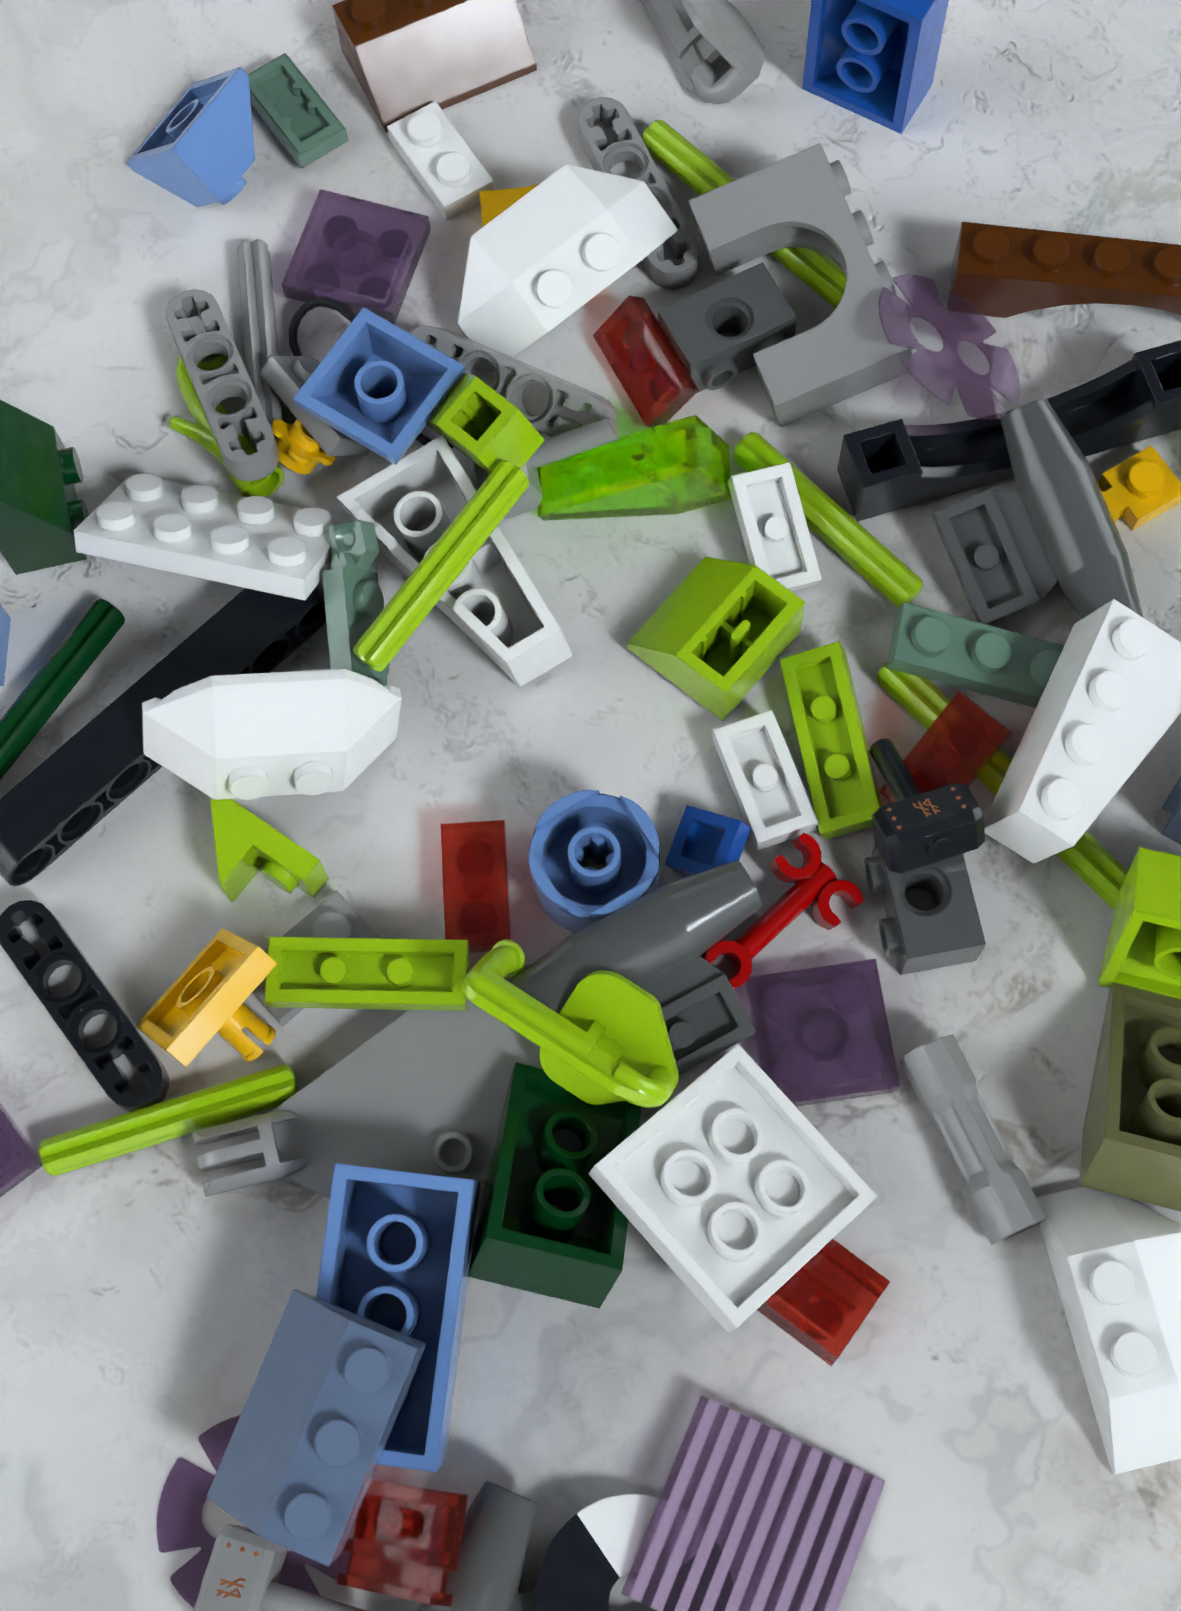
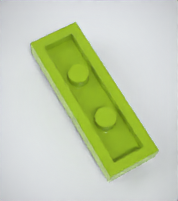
(832, 739)
(367, 973)

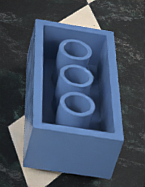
(402, 1259)

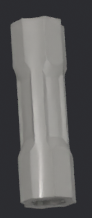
(992, 1180)

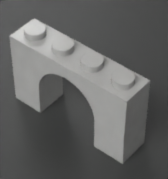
(805, 207)

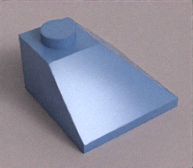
(202, 142)
(379, 385)

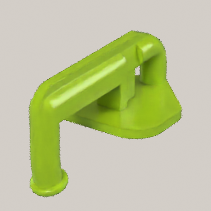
(602, 1043)

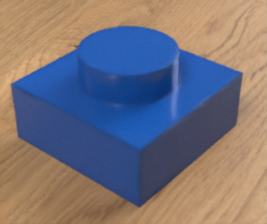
(706, 841)

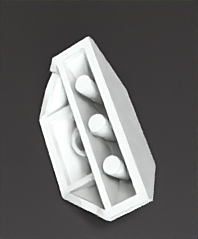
(555, 254)
(272, 731)
(1123, 1308)

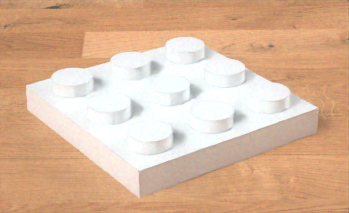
(732, 1187)

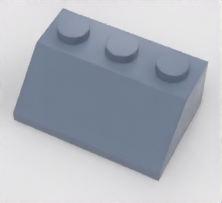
(315, 1427)

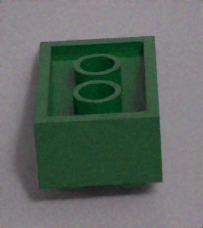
(37, 494)
(540, 1211)

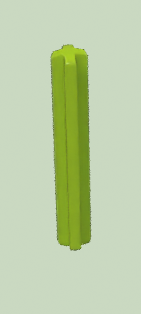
(837, 526)
(441, 566)
(167, 1120)

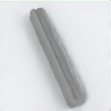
(259, 320)

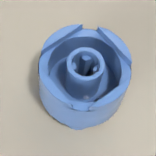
(600, 828)

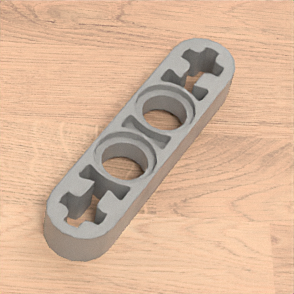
(630, 147)
(516, 375)
(222, 383)

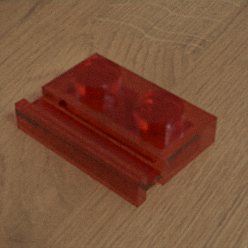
(826, 1301)
(405, 1542)

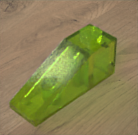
(640, 475)

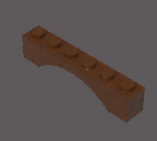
(1031, 269)

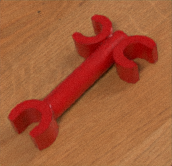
(813, 886)

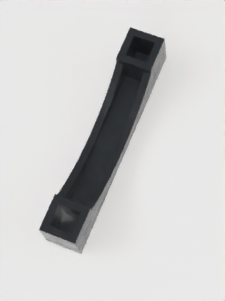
(914, 464)

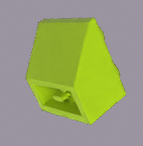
(720, 632)

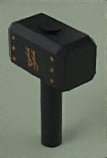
(922, 825)

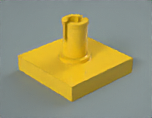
(211, 1000)

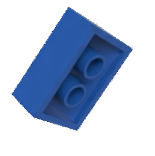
(874, 55)

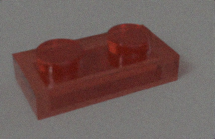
(645, 362)
(954, 746)
(476, 883)

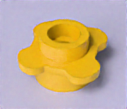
(298, 448)

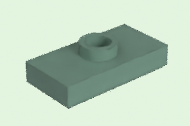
(295, 111)

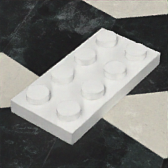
(211, 535)

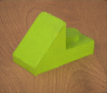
(248, 842)

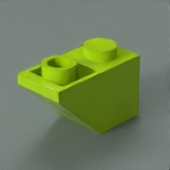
(485, 425)

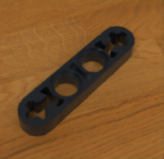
(87, 1001)

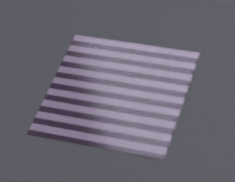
(751, 1522)

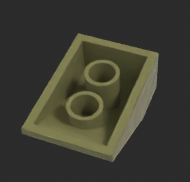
(1136, 1100)

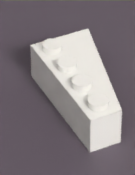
(493, 593)
(1090, 731)

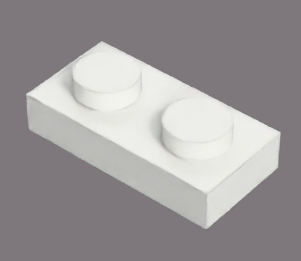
(440, 159)
(775, 525)
(764, 780)

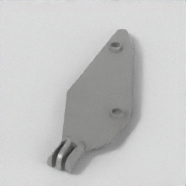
(405, 1100)

